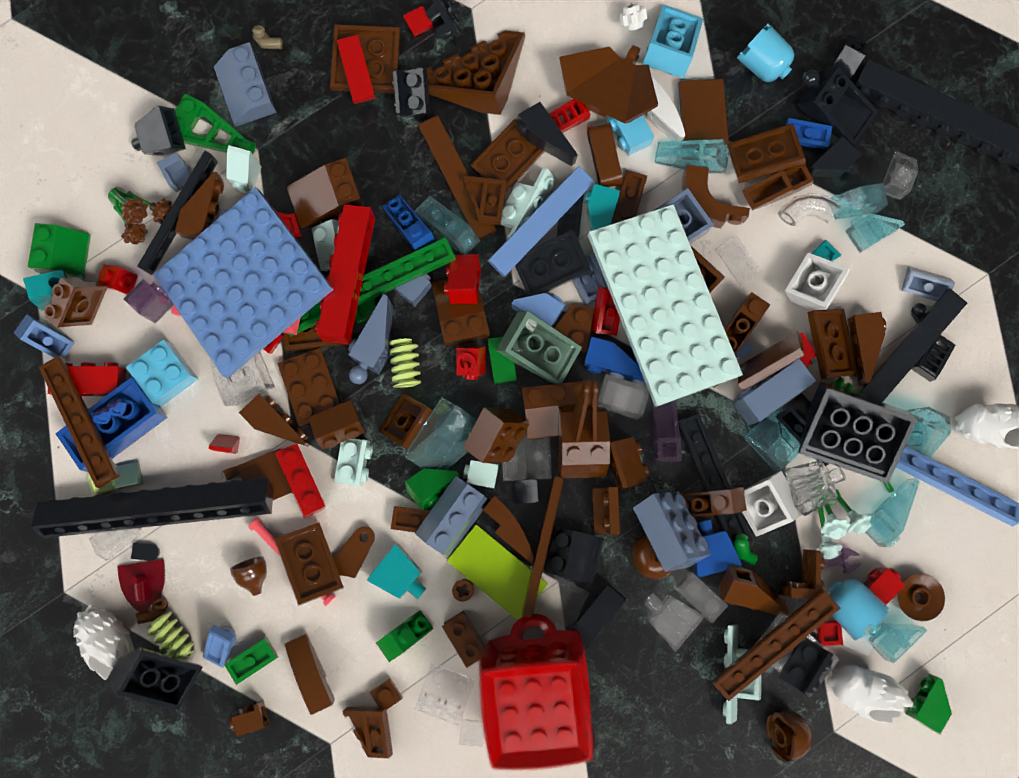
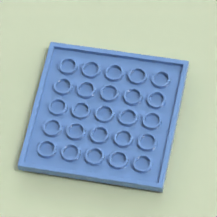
(242, 282)

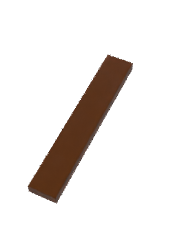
(453, 172)
(79, 421)
(542, 547)
(775, 644)

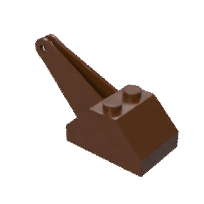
(583, 437)

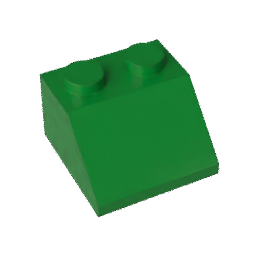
(58, 249)

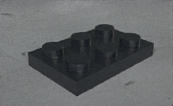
(552, 264)

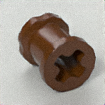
(455, 592)

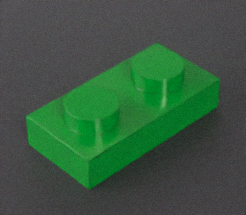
(251, 661)

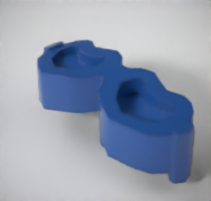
(114, 409)

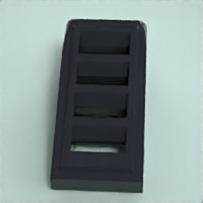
(932, 374)

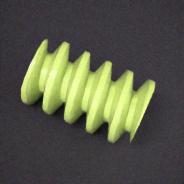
(404, 363)
(170, 637)

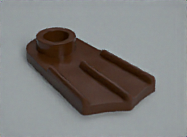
(354, 552)

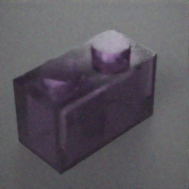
(149, 300)

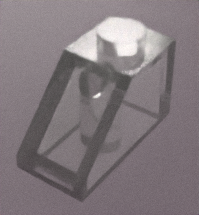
(900, 175)

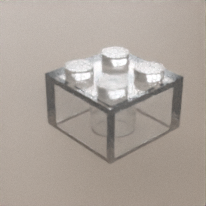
(622, 396)

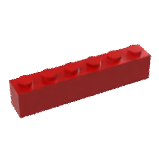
(346, 274)

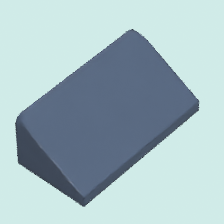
(926, 283)

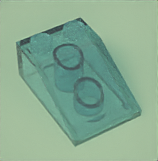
(441, 437)

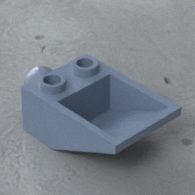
(372, 346)

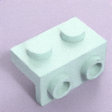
(324, 241)

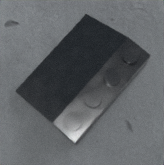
(855, 432)

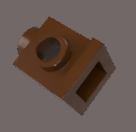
(249, 719)

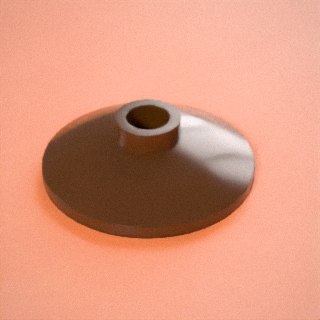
(931, 600)

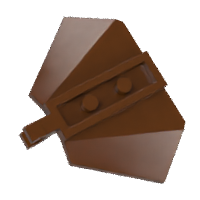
(609, 83)

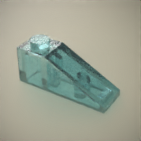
(695, 152)
(448, 225)
(891, 516)

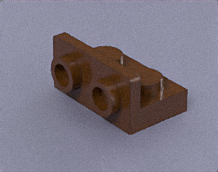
(606, 511)

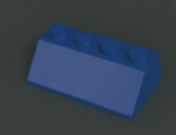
(121, 430)

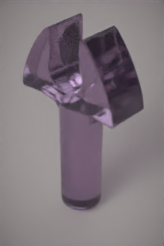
(840, 561)

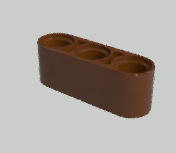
(604, 155)

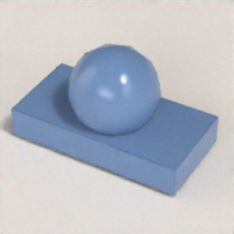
(219, 645)

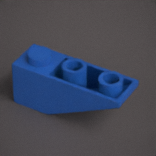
(408, 223)
(609, 358)

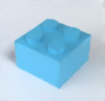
(162, 373)

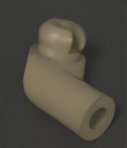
(264, 40)

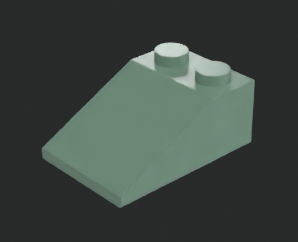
(538, 347)

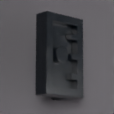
(411, 92)
(806, 666)

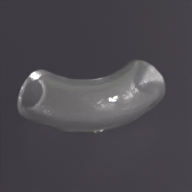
(809, 205)

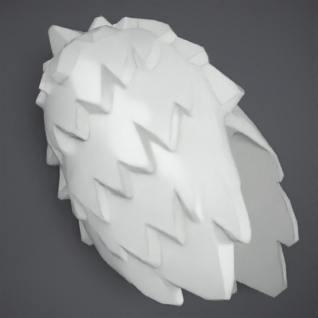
(990, 424)
(101, 639)
(869, 693)

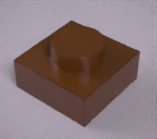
(386, 694)

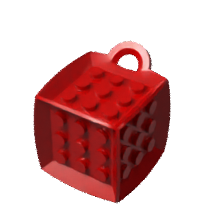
(535, 698)

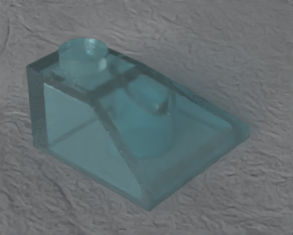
(929, 430)
(773, 442)

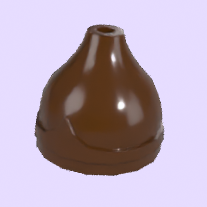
(250, 574)

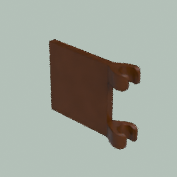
(264, 467)

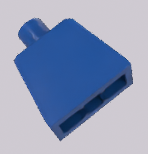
(721, 551)

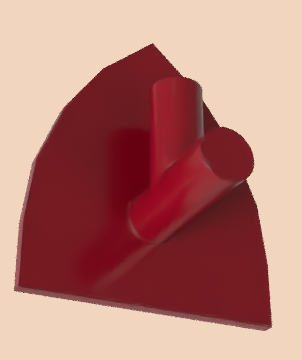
(142, 583)

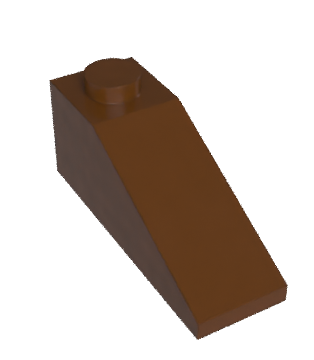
(866, 336)

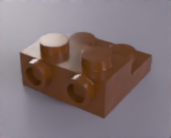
(74, 302)

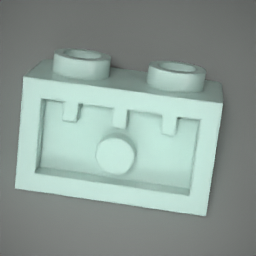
(352, 462)

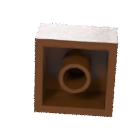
(496, 435)

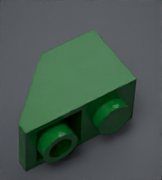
(428, 486)
(404, 636)
(931, 704)

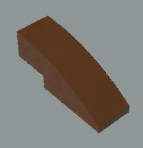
(778, 186)
(509, 528)
(309, 674)

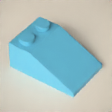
(673, 41)

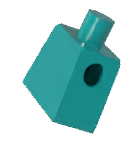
(40, 287)
(397, 574)

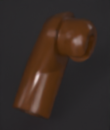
(156, 610)

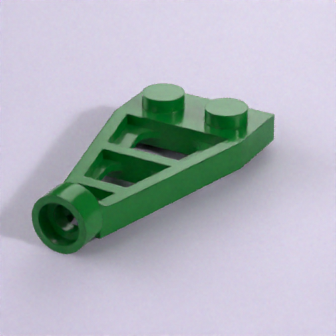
(188, 115)

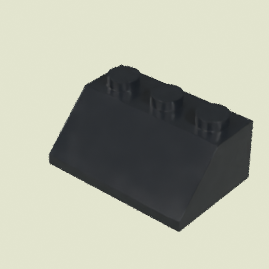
(153, 678)

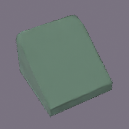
(129, 476)

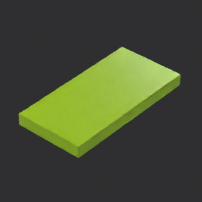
(493, 570)

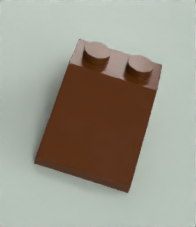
(324, 193)
(460, 321)

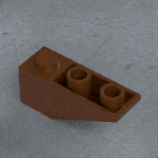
(200, 208)
(745, 320)
(266, 418)
(715, 502)
(747, 589)

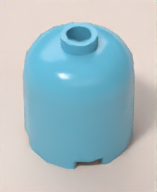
(768, 55)
(858, 606)

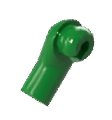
(741, 547)

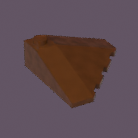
(480, 77)

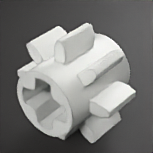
(633, 16)

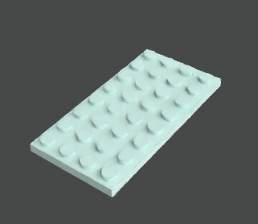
(664, 305)

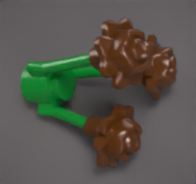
(133, 209)

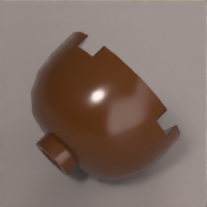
(646, 560)
(789, 735)

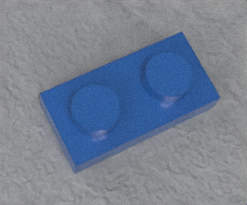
(811, 133)

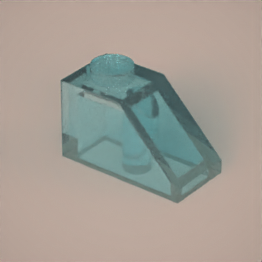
(861, 201)
(871, 230)
(894, 639)

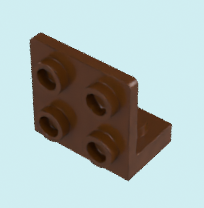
(811, 577)

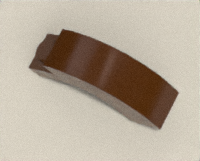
(696, 180)

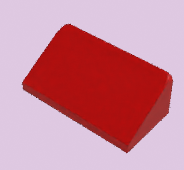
(605, 314)

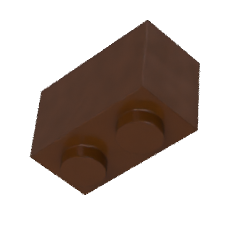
(336, 425)

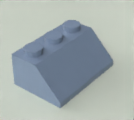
(244, 85)
(452, 517)

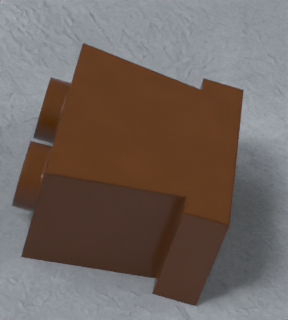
(464, 638)

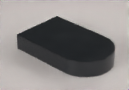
(145, 551)

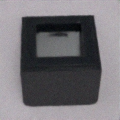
(526, 491)

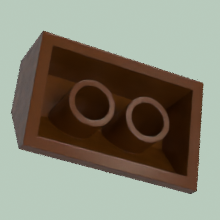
(542, 406)

